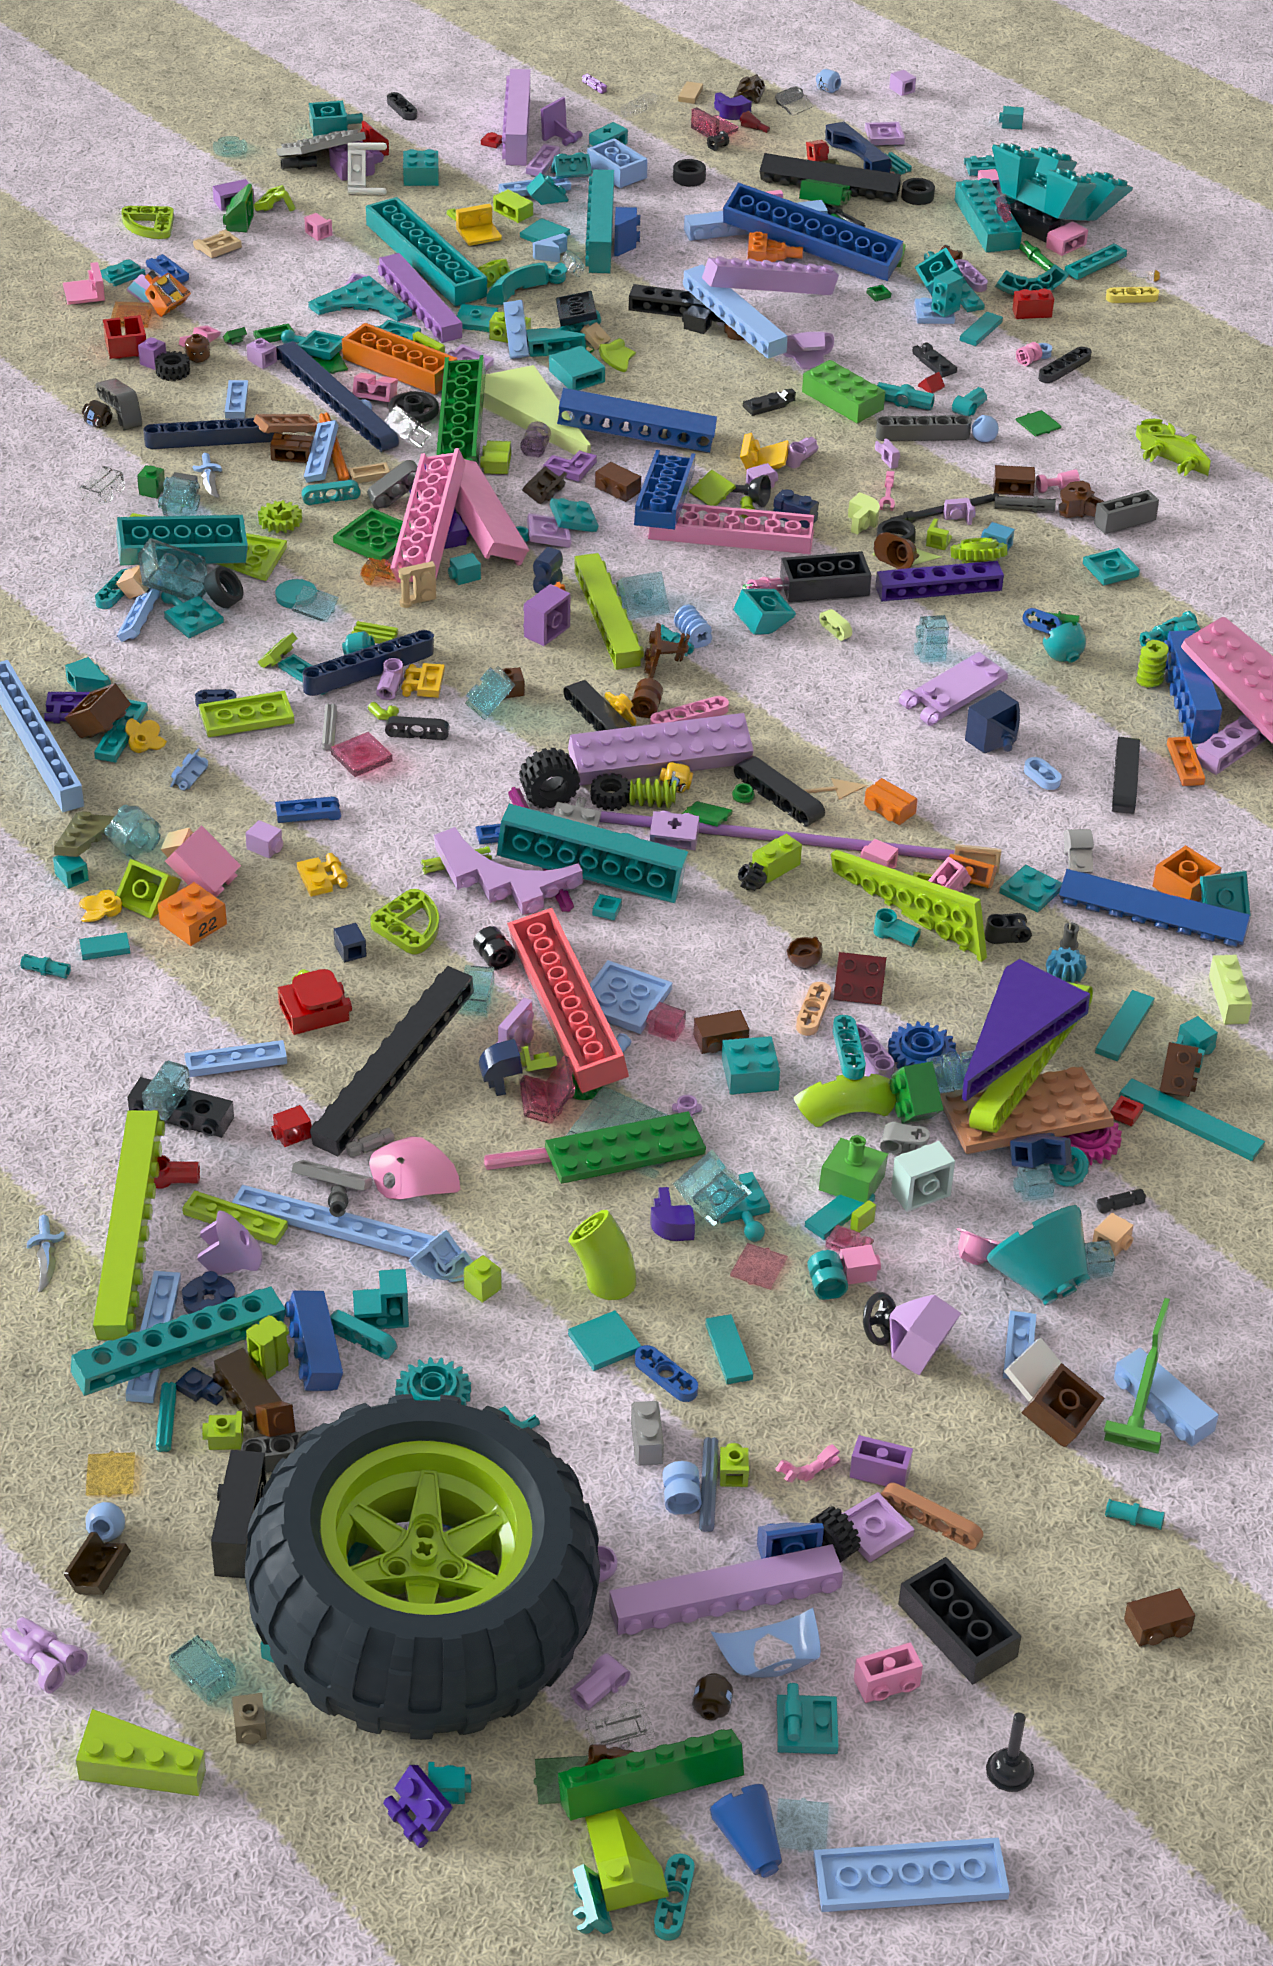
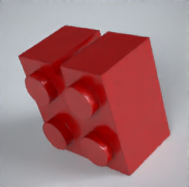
(124, 345)

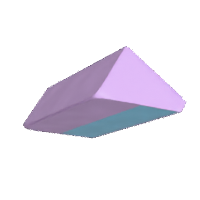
(138, 288)

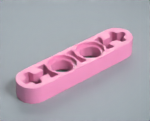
(711, 706)

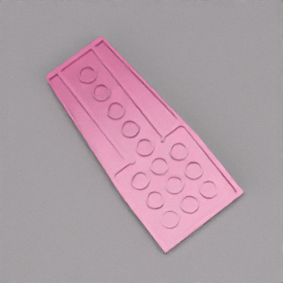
(1237, 668)

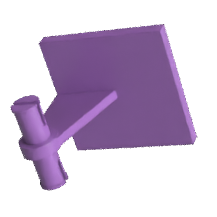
(554, 123)

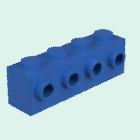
(314, 1340)

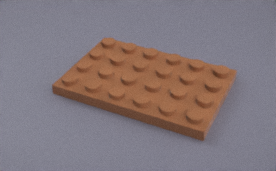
(1055, 1103)

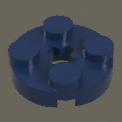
(208, 1283)

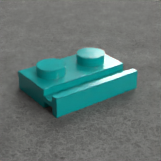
(122, 272)

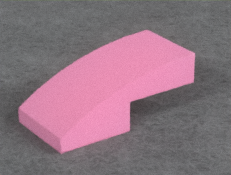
(206, 331)

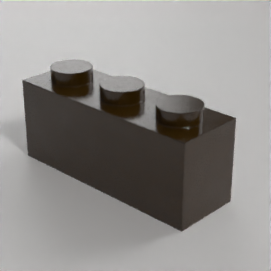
(243, 1384)

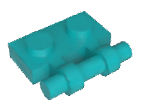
(976, 164)

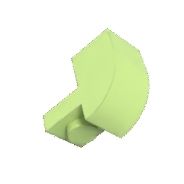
(863, 512)

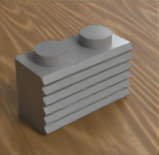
(647, 1433)

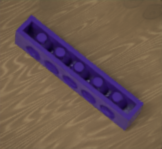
(939, 581)

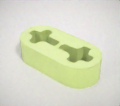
(835, 624)

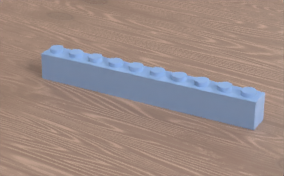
(39, 741)

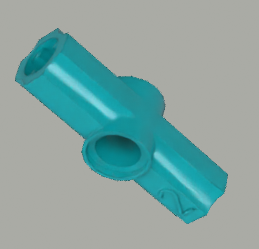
(914, 397)

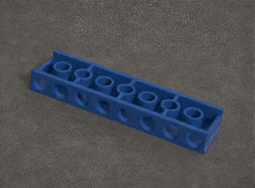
(637, 415)
(664, 491)

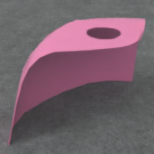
(424, 1169)

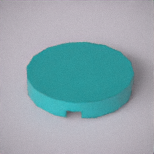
(287, 591)

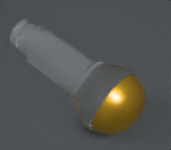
(1152, 275)

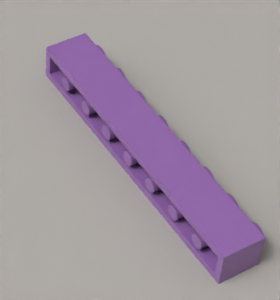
(420, 297)

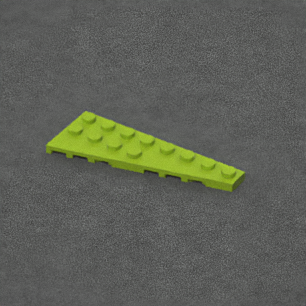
(262, 555)
(926, 903)

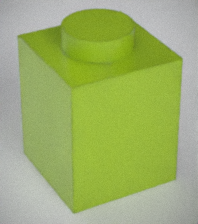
(482, 1278)

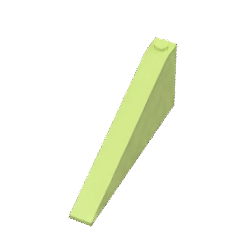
(526, 398)

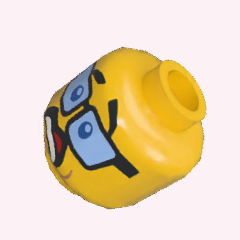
(677, 772)

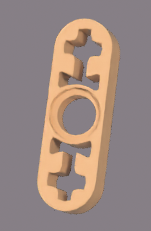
(812, 1001)

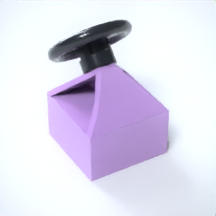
(913, 1327)

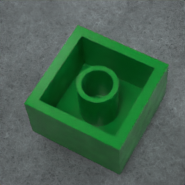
(916, 1092)

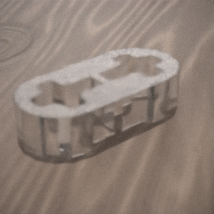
(573, 263)

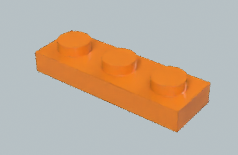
(1185, 761)

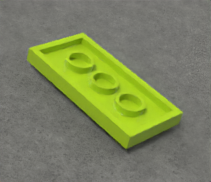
(246, 713)

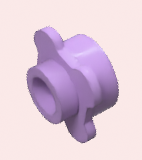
(687, 1103)

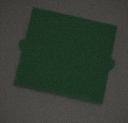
(547, 1776)

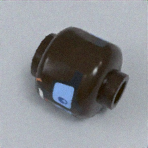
(97, 414)
(712, 1696)

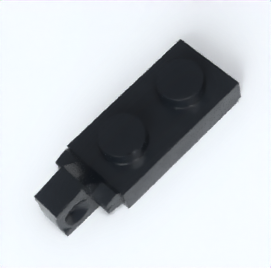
(769, 402)

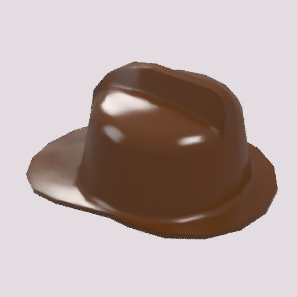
(895, 550)

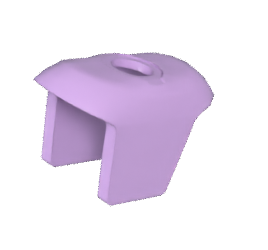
(809, 348)
(230, 1246)

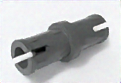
(338, 1200)

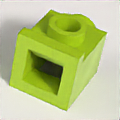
(224, 1431)
(734, 1461)

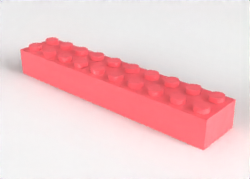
(568, 1000)

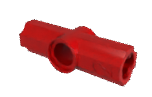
(176, 1172)

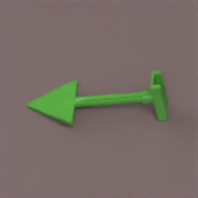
(1133, 1434)

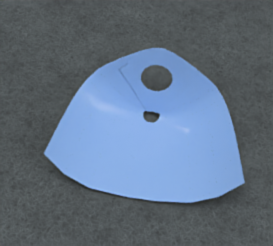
(797, 1631)

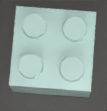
(922, 1176)

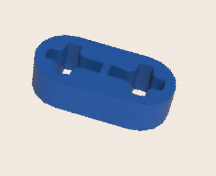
(1040, 626)

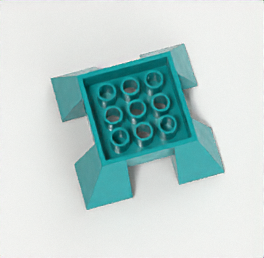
(1051, 185)

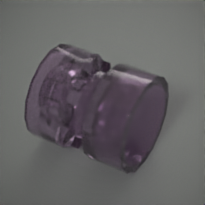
(535, 439)

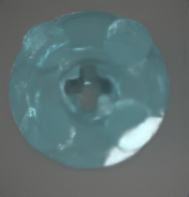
(179, 497)
(133, 831)
(951, 1070)

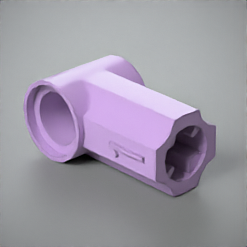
(800, 451)
(390, 679)
(604, 1677)

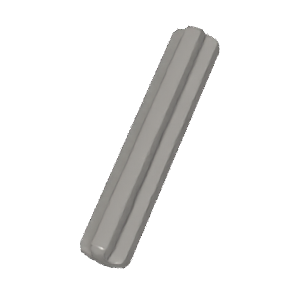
(329, 726)

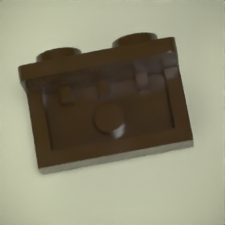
(751, 86)
(544, 485)
(95, 1565)

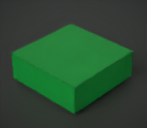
(879, 293)

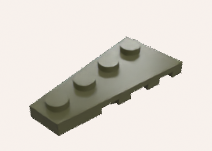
(80, 833)

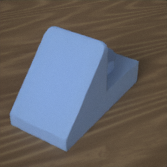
(550, 248)

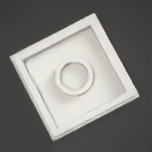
(1032, 1368)

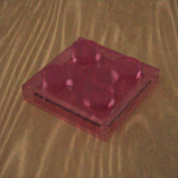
(361, 754)

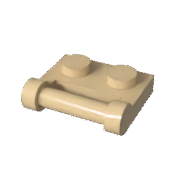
(218, 244)
(423, 583)

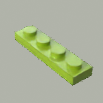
(260, 1225)

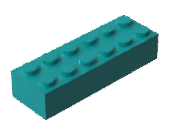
(978, 206)
(211, 536)

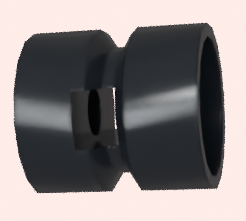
(494, 948)

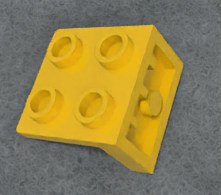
(476, 225)
(755, 456)

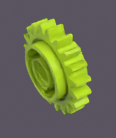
(979, 550)

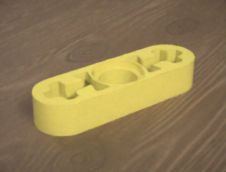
(1132, 294)

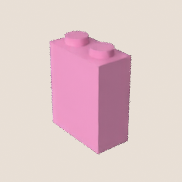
(204, 862)

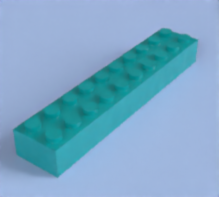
(426, 251)

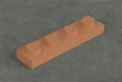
(285, 423)

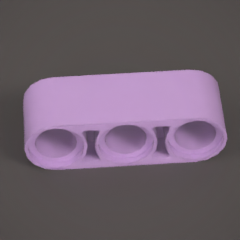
(876, 1057)

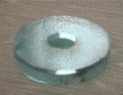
(230, 146)

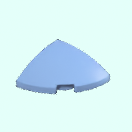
(441, 1259)

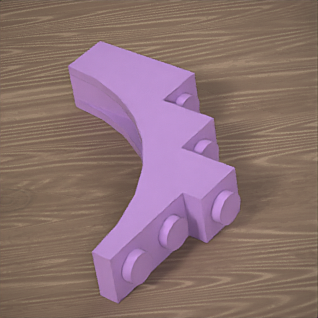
(499, 881)

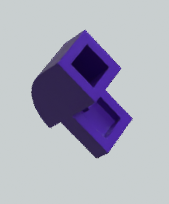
(731, 107)
(670, 1221)

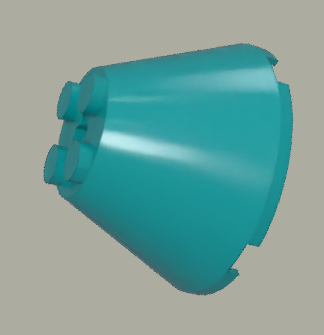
(1047, 1257)

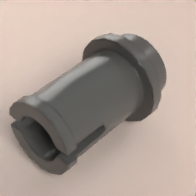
(1070, 936)

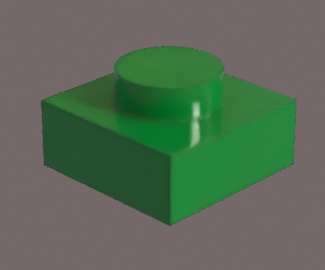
(235, 336)

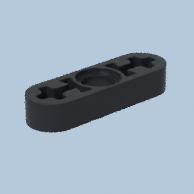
(401, 106)
(401, 722)

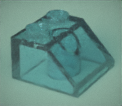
(643, 595)

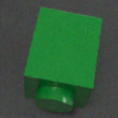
(151, 481)

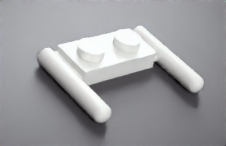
(357, 168)

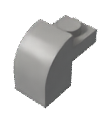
(1079, 846)

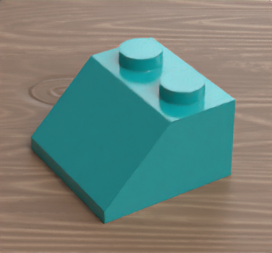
(763, 610)

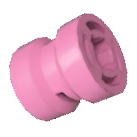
(1029, 353)

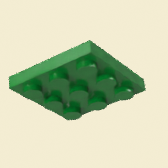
(371, 535)

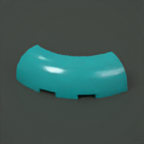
(523, 277)
(1049, 280)

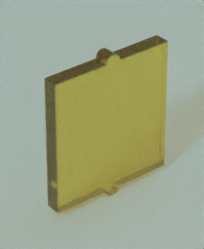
(110, 1473)

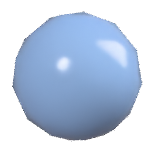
(985, 428)
(107, 1519)

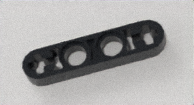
(1064, 364)

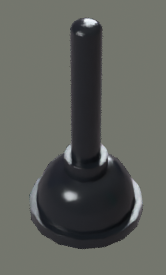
(758, 490)
(1010, 1767)

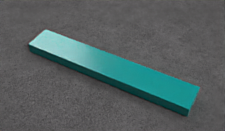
(1193, 1120)

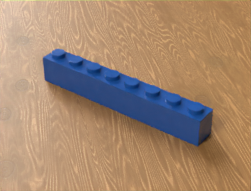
(1154, 907)

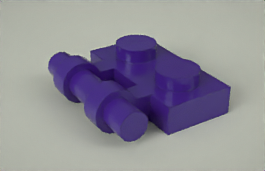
(61, 702)
(423, 1799)

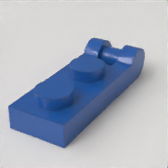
(164, 265)
(308, 809)

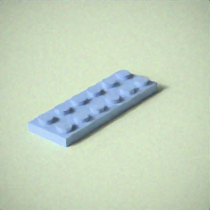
(910, 1874)

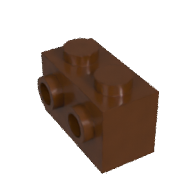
(1180, 1068)

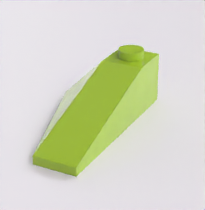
(624, 1862)

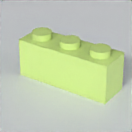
(1230, 989)

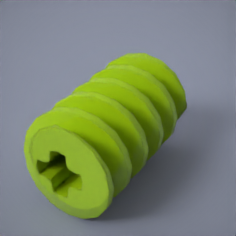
(1152, 664)
(653, 793)

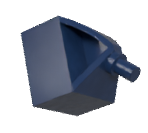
(993, 723)

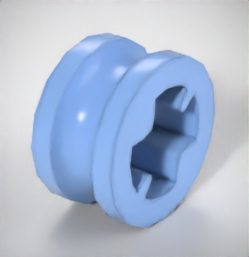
(1046, 349)

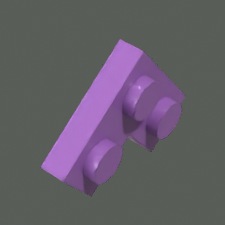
(575, 468)

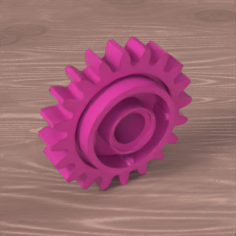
(1097, 1143)

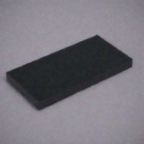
(576, 308)

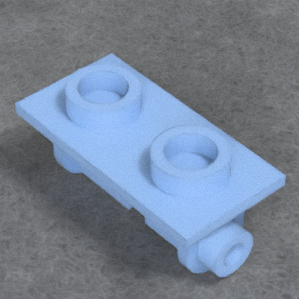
(184, 775)

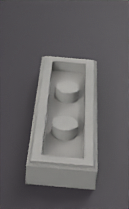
(332, 1175)

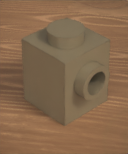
(249, 1718)

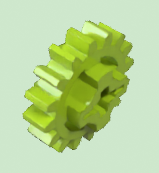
(280, 516)

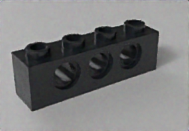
(194, 1112)

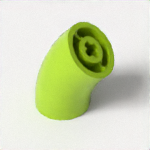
(605, 1256)

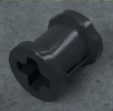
(718, 140)

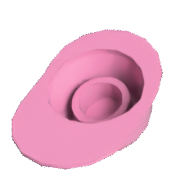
(975, 1248)

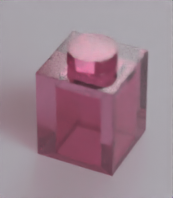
(666, 1021)

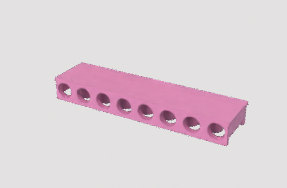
(431, 513)
(487, 517)
(736, 534)

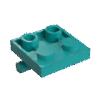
(806, 1723)

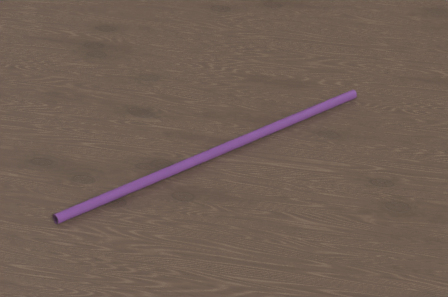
(770, 835)

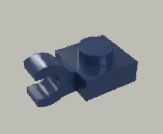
(199, 1385)

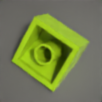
(145, 888)

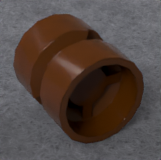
(646, 697)

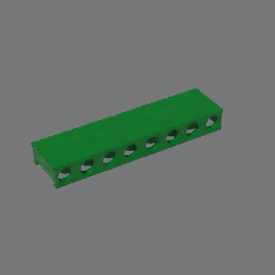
(462, 407)

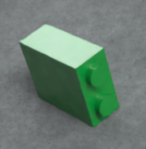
(827, 192)

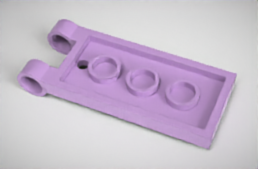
(954, 688)

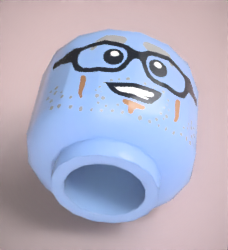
(828, 80)

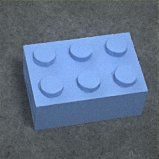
(626, 163)

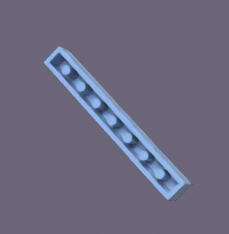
(711, 224)
(737, 314)

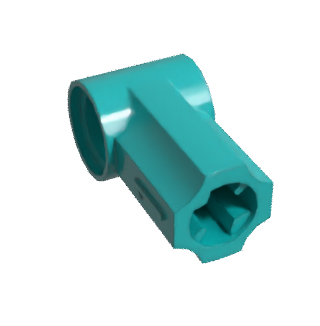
(969, 403)
(888, 926)

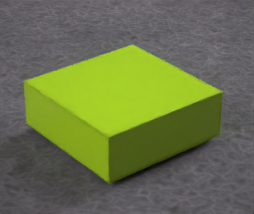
(863, 1216)

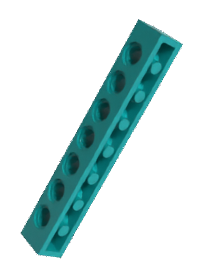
(173, 1341)

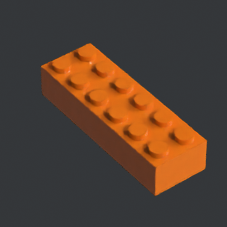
(396, 357)

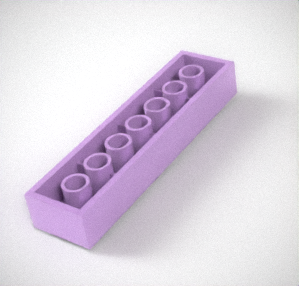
(516, 117)
(648, 748)

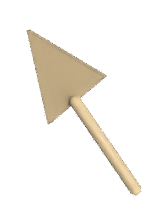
(842, 788)

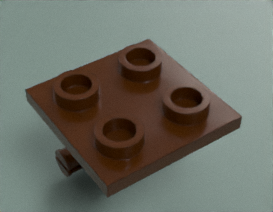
(659, 647)

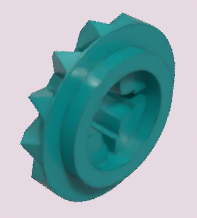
(1081, 1168)

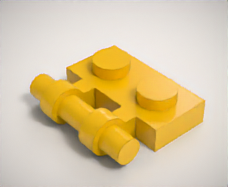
(429, 681)
(315, 876)

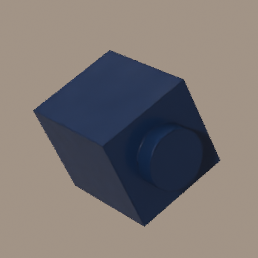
(350, 942)

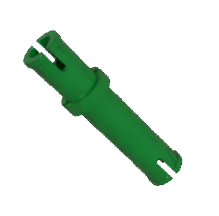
(1034, 254)

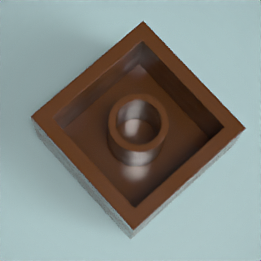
(98, 711)
(1063, 1405)

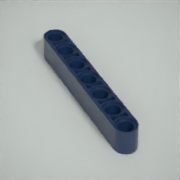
(204, 433)
(366, 662)

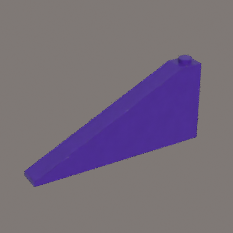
(1023, 1017)

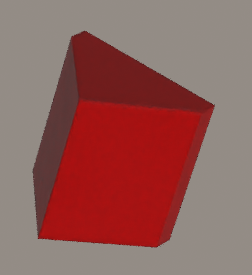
(932, 383)

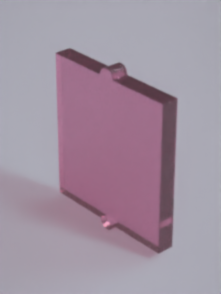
(758, 1266)

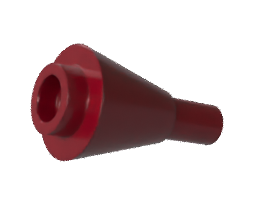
(750, 121)

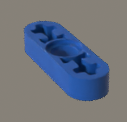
(664, 1363)

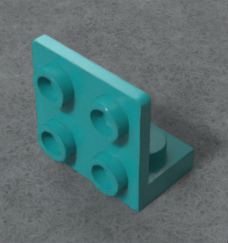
(571, 165)

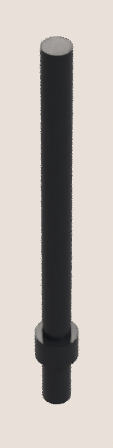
(913, 516)

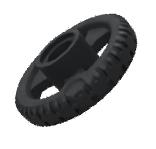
(414, 404)

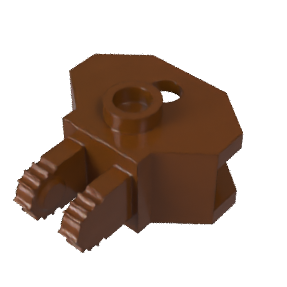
(1079, 502)

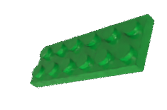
(624, 1147)

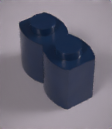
(547, 569)

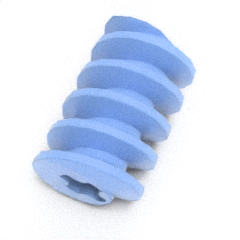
(691, 622)

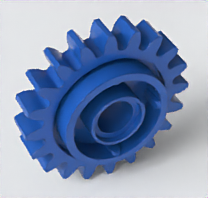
(917, 1043)

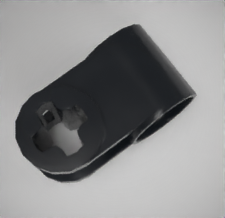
(1006, 927)

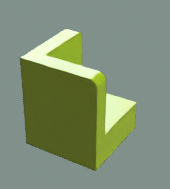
(937, 537)

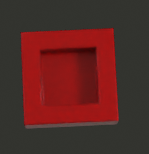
(491, 140)
(1126, 1110)

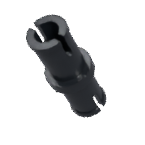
(298, 162)

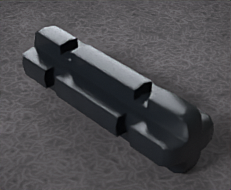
(1121, 1200)

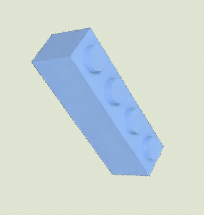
(1168, 1399)

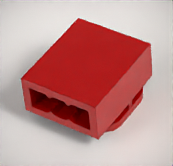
(314, 1001)

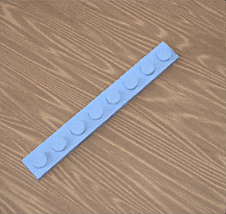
(347, 1227)

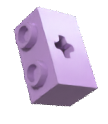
(675, 829)

